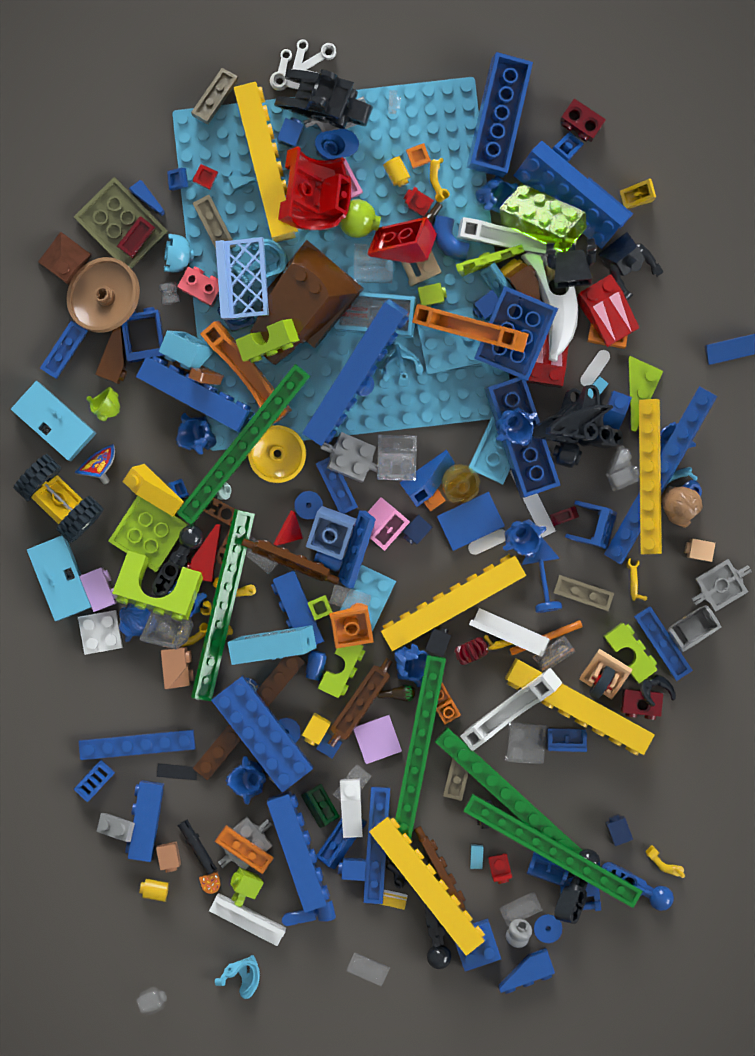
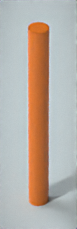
(552, 635)

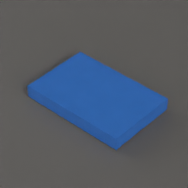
(470, 521)

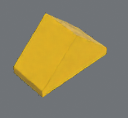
(638, 194)

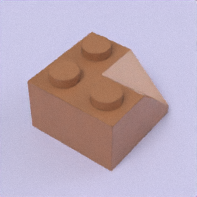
(176, 667)

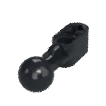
(190, 539)
(575, 895)
(438, 955)

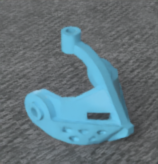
(271, 260)
(400, 352)
(249, 980)

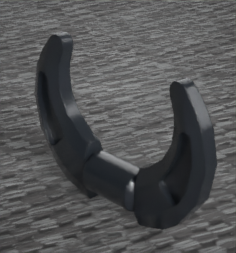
(647, 684)

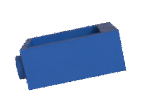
(141, 355)

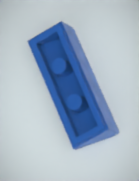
(730, 349)
(336, 846)

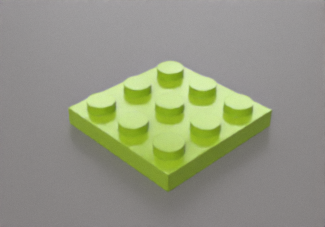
(148, 532)

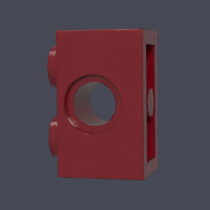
(630, 700)

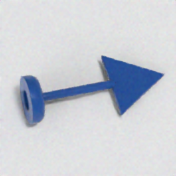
(544, 553)

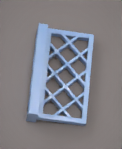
(226, 282)

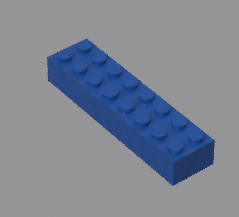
(355, 372)

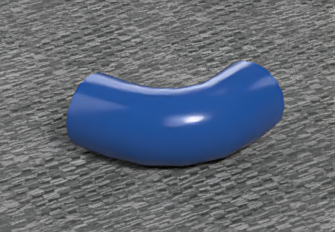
(447, 242)

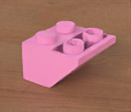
(388, 523)

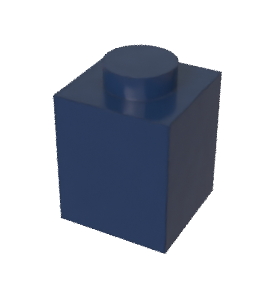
(416, 530)
(618, 830)

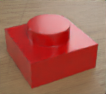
(205, 177)

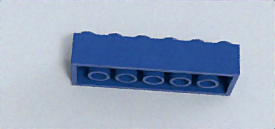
(499, 114)
(559, 179)
(198, 396)
(530, 463)
(262, 733)
(297, 851)

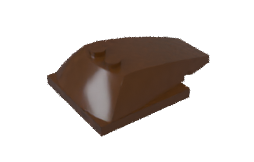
(311, 294)

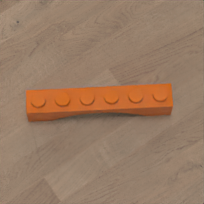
(470, 328)
(226, 347)

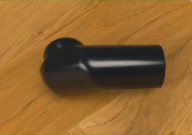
(400, 880)

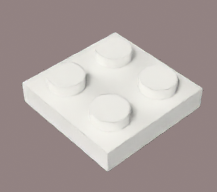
(100, 632)

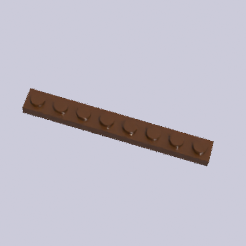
(229, 738)

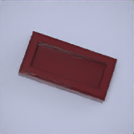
(136, 237)

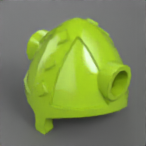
(105, 404)

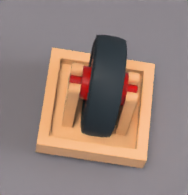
(605, 675)

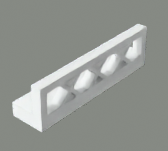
(510, 632)
(248, 919)

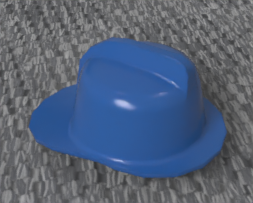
(336, 144)

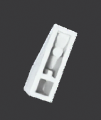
(351, 808)

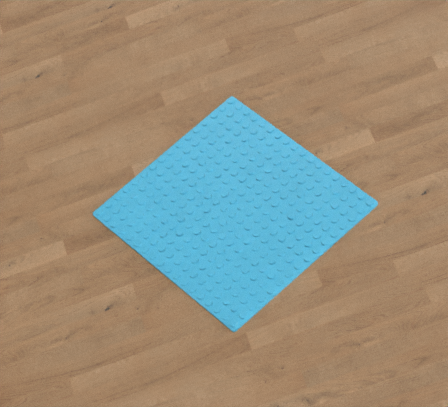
(430, 113)

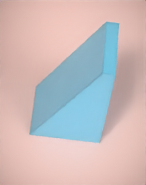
(241, 181)
(600, 383)
(476, 860)

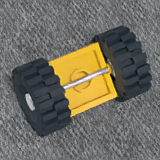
(57, 498)

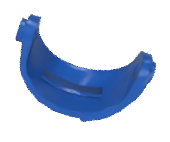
(241, 323)

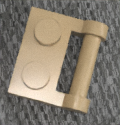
(427, 268)

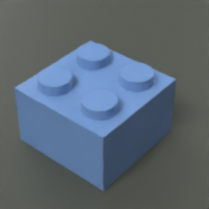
(331, 532)

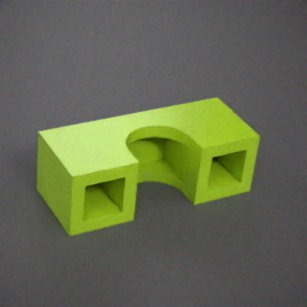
(281, 335)
(622, 637)
(336, 683)

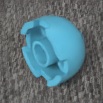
(177, 254)

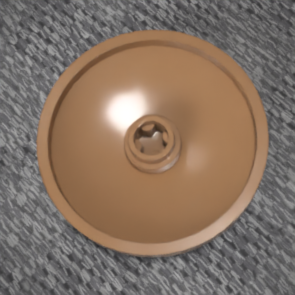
(103, 295)

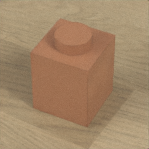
(168, 856)

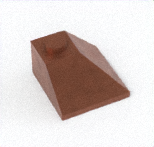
(64, 258)

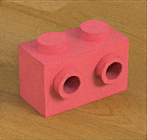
(200, 286)

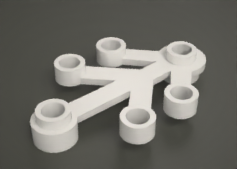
(298, 65)

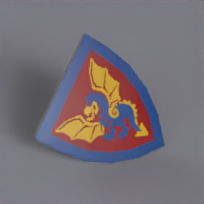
(98, 464)

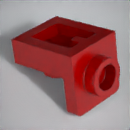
(417, 201)
(500, 868)

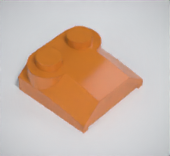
(351, 626)

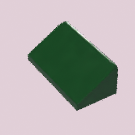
(320, 806)

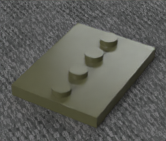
(112, 215)

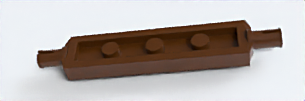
(296, 562)
(360, 702)
(440, 864)

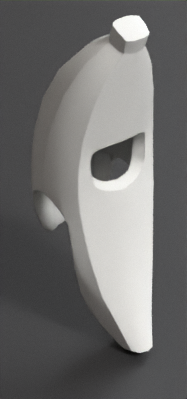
(566, 318)

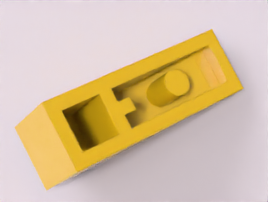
(152, 489)

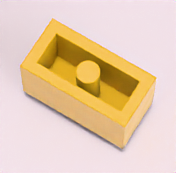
(316, 729)

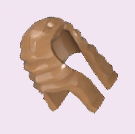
(681, 504)

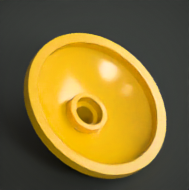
(279, 468)

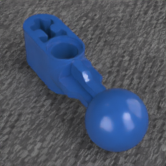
(660, 897)

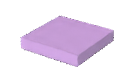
(377, 739)

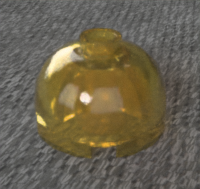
(460, 483)

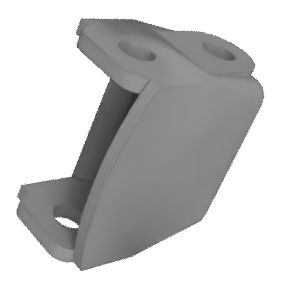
(694, 628)

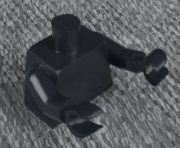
(625, 256)
(573, 266)

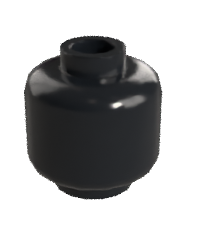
(567, 454)

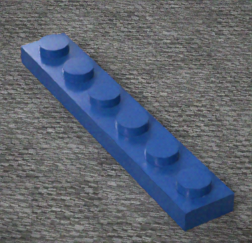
(137, 744)
(375, 854)

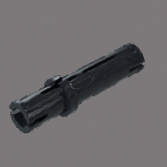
(193, 840)

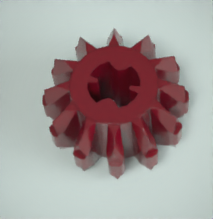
(471, 651)

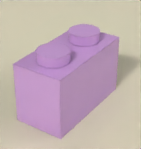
(98, 589)

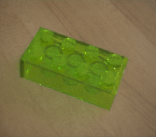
(543, 217)

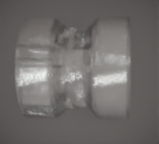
(169, 293)

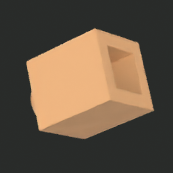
(700, 550)

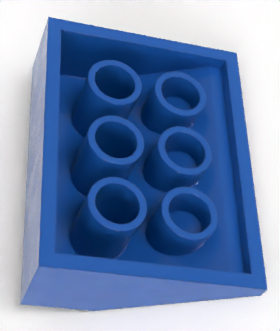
(523, 314)

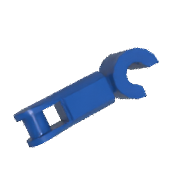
(324, 914)

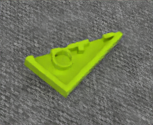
(486, 259)
(642, 384)

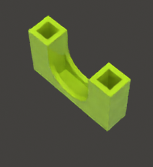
(177, 603)

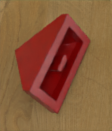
(290, 530)

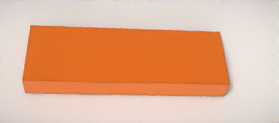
(244, 849)

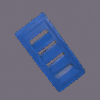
(142, 192)
(82, 792)

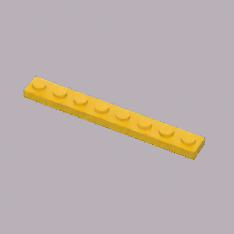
(650, 476)

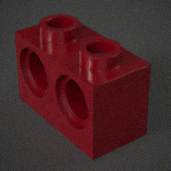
(586, 116)

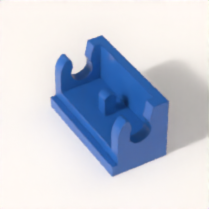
(566, 740)
(546, 870)

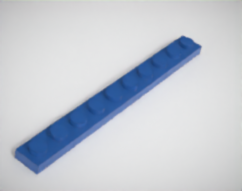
(670, 459)

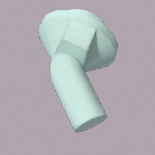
(225, 492)

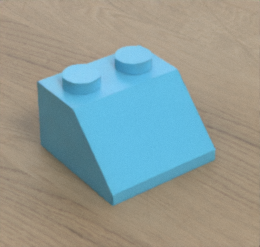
(185, 349)

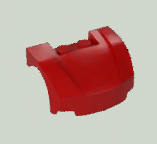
(316, 192)

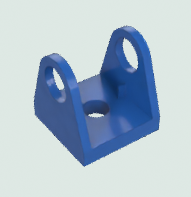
(603, 529)

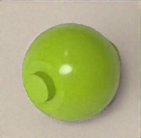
(360, 219)

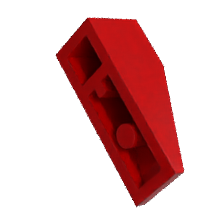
(205, 558)

